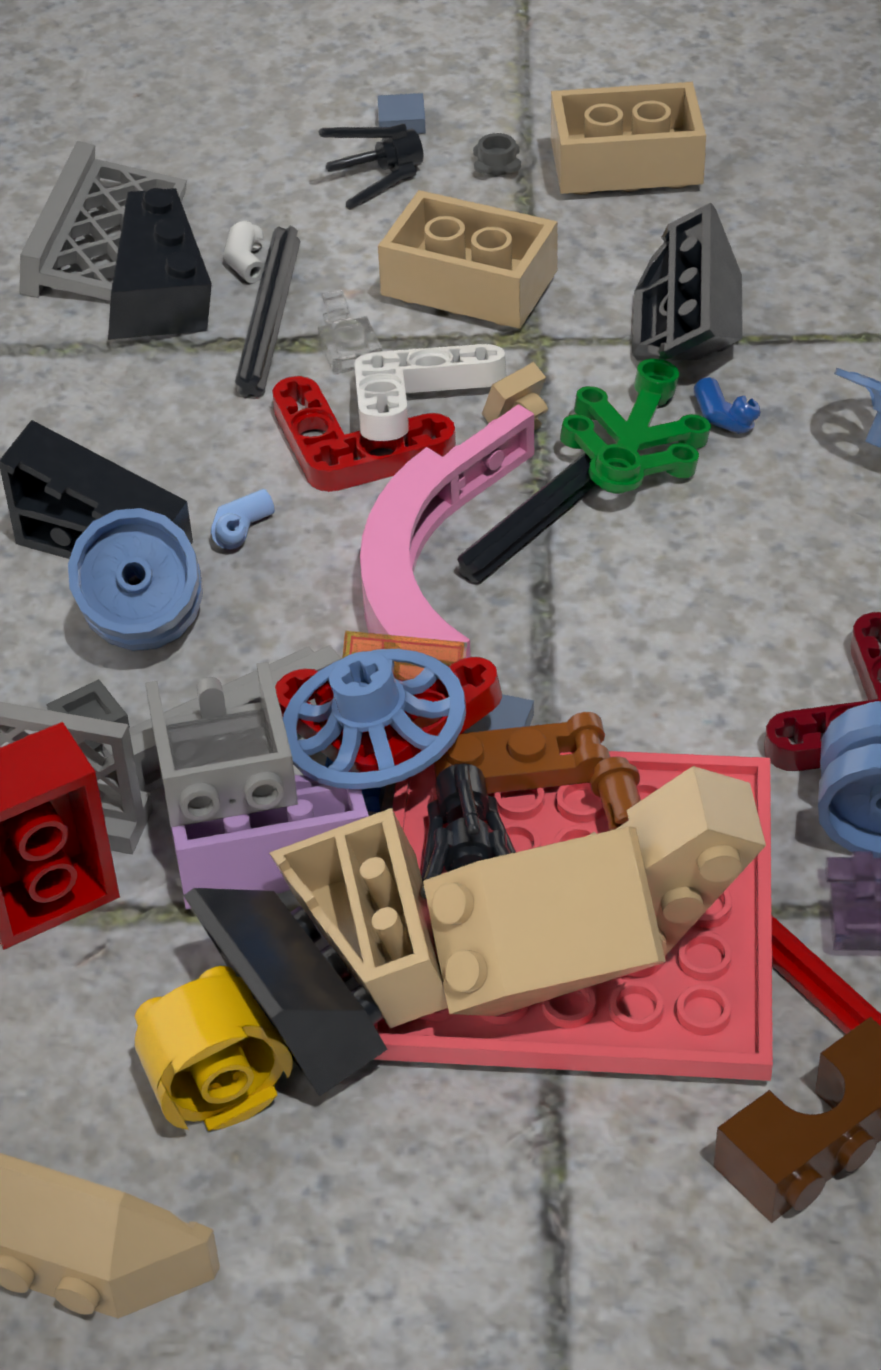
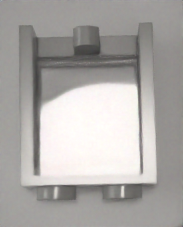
(223, 757)

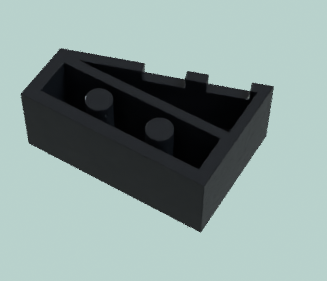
(158, 270)

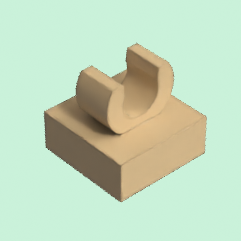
(517, 388)

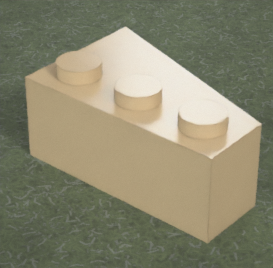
(694, 844)
(368, 905)

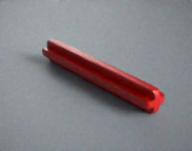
(818, 981)

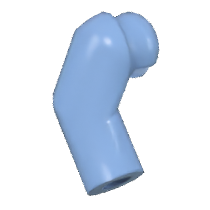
(234, 518)

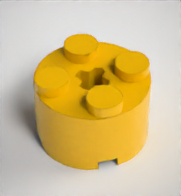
(210, 1051)

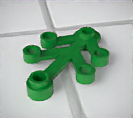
(619, 466)

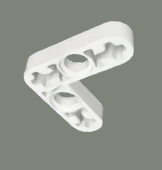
(388, 375)

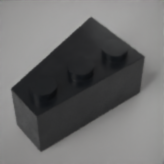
(63, 487)

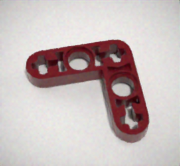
(808, 724)

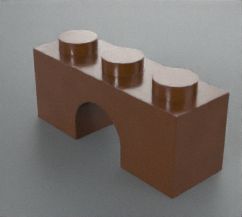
(787, 1156)

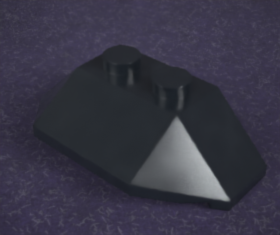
(689, 292)

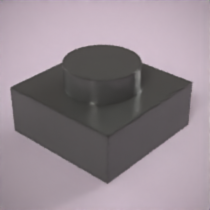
(91, 702)

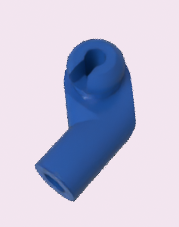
(733, 417)

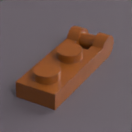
(531, 754)

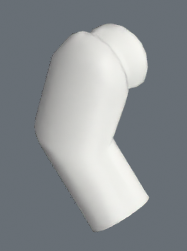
(239, 247)

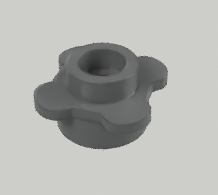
(497, 155)

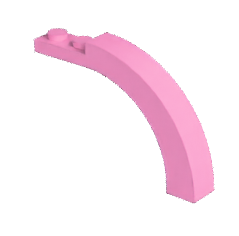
(415, 506)

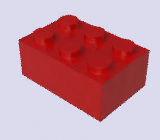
(51, 836)

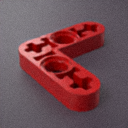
(340, 449)
(476, 676)

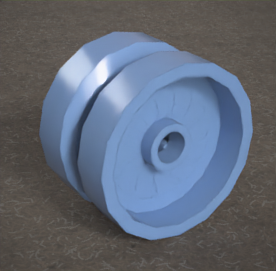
(159, 555)
(852, 779)

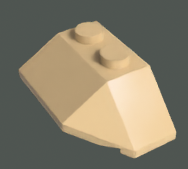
(94, 1243)

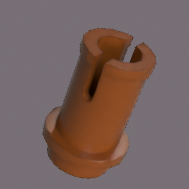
(616, 785)

